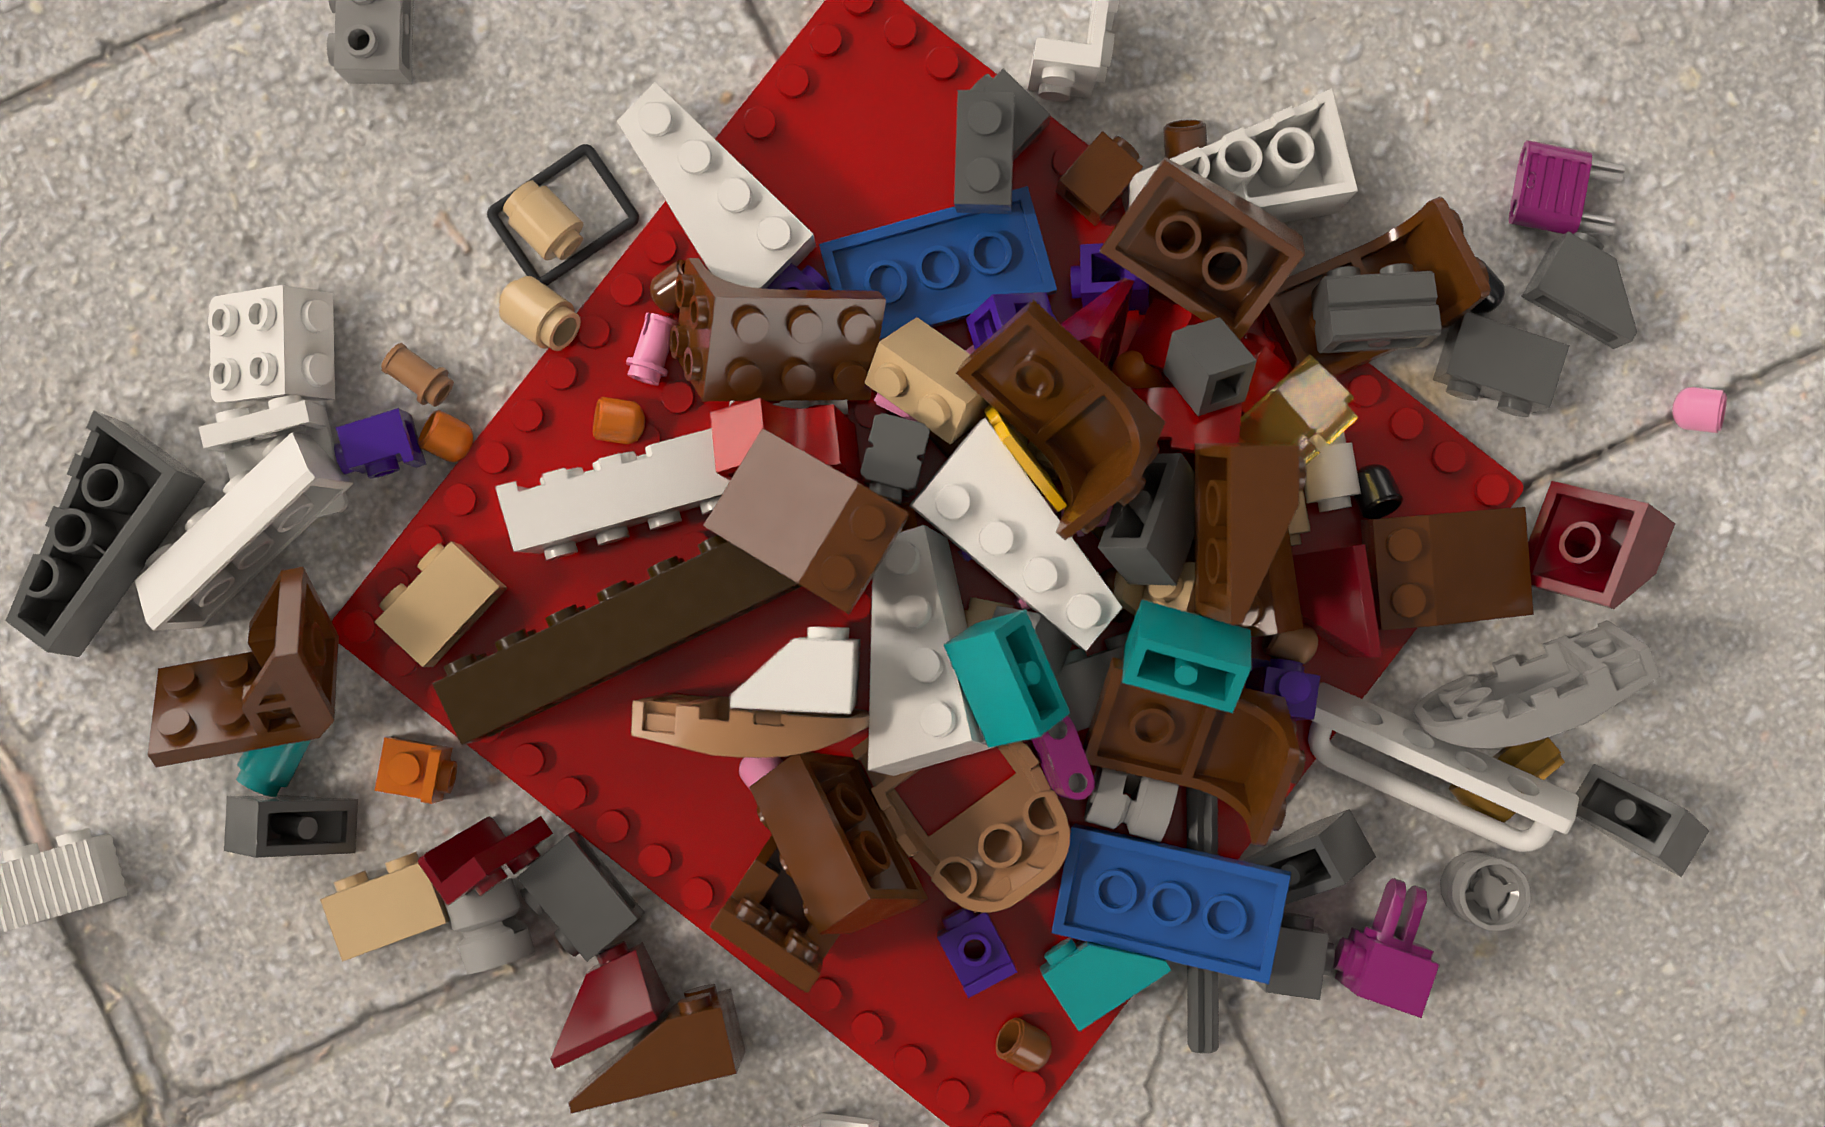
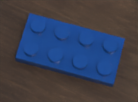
(943, 262)
(1171, 903)

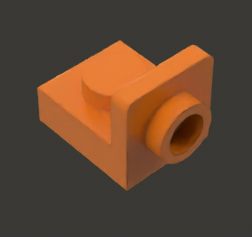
(416, 769)

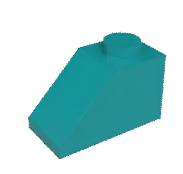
(1096, 977)

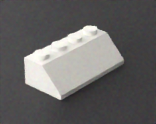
(239, 533)
(807, 675)

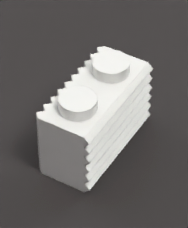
(59, 880)

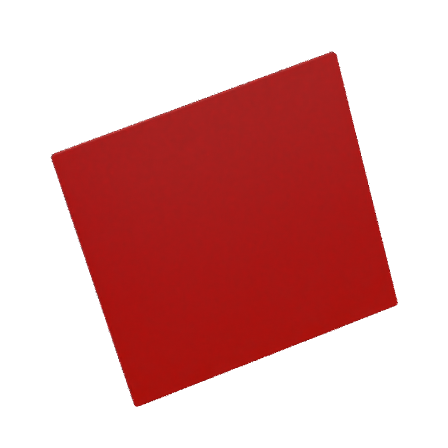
(849, 139)

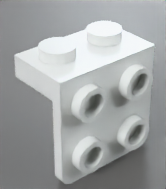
(1072, 68)
(272, 344)
(246, 435)

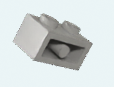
(372, 41)

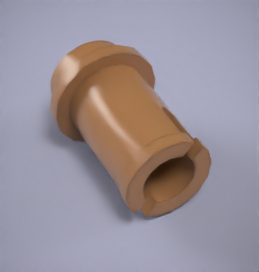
(417, 375)

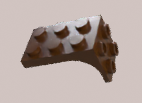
(1427, 240)
(774, 341)
(1070, 410)
(1235, 756)

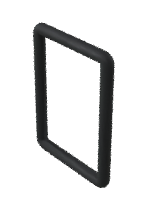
(590, 249)

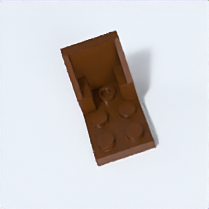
(256, 697)
(770, 923)

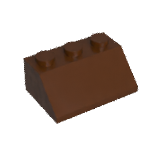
(836, 842)

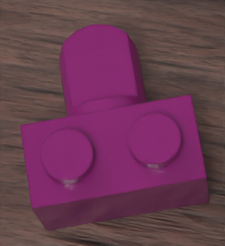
(1384, 959)

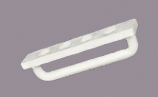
(1487, 777)

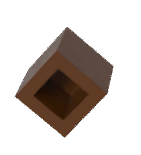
(1099, 177)

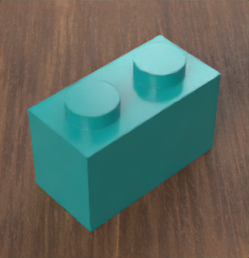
(1187, 656)
(1007, 679)

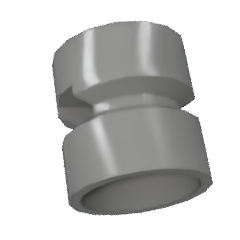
(1145, 813)
(1485, 890)
(490, 928)

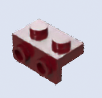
(480, 856)

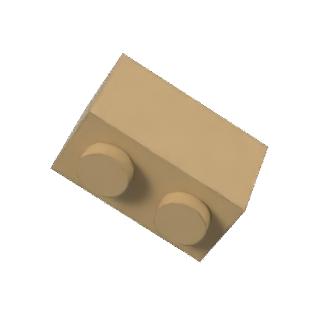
(919, 375)
(439, 603)
(383, 909)

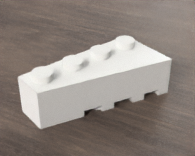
(1285, 165)
(719, 204)
(612, 496)
(1008, 528)
(915, 695)

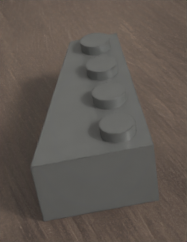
(107, 526)

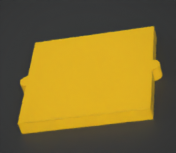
(1025, 458)

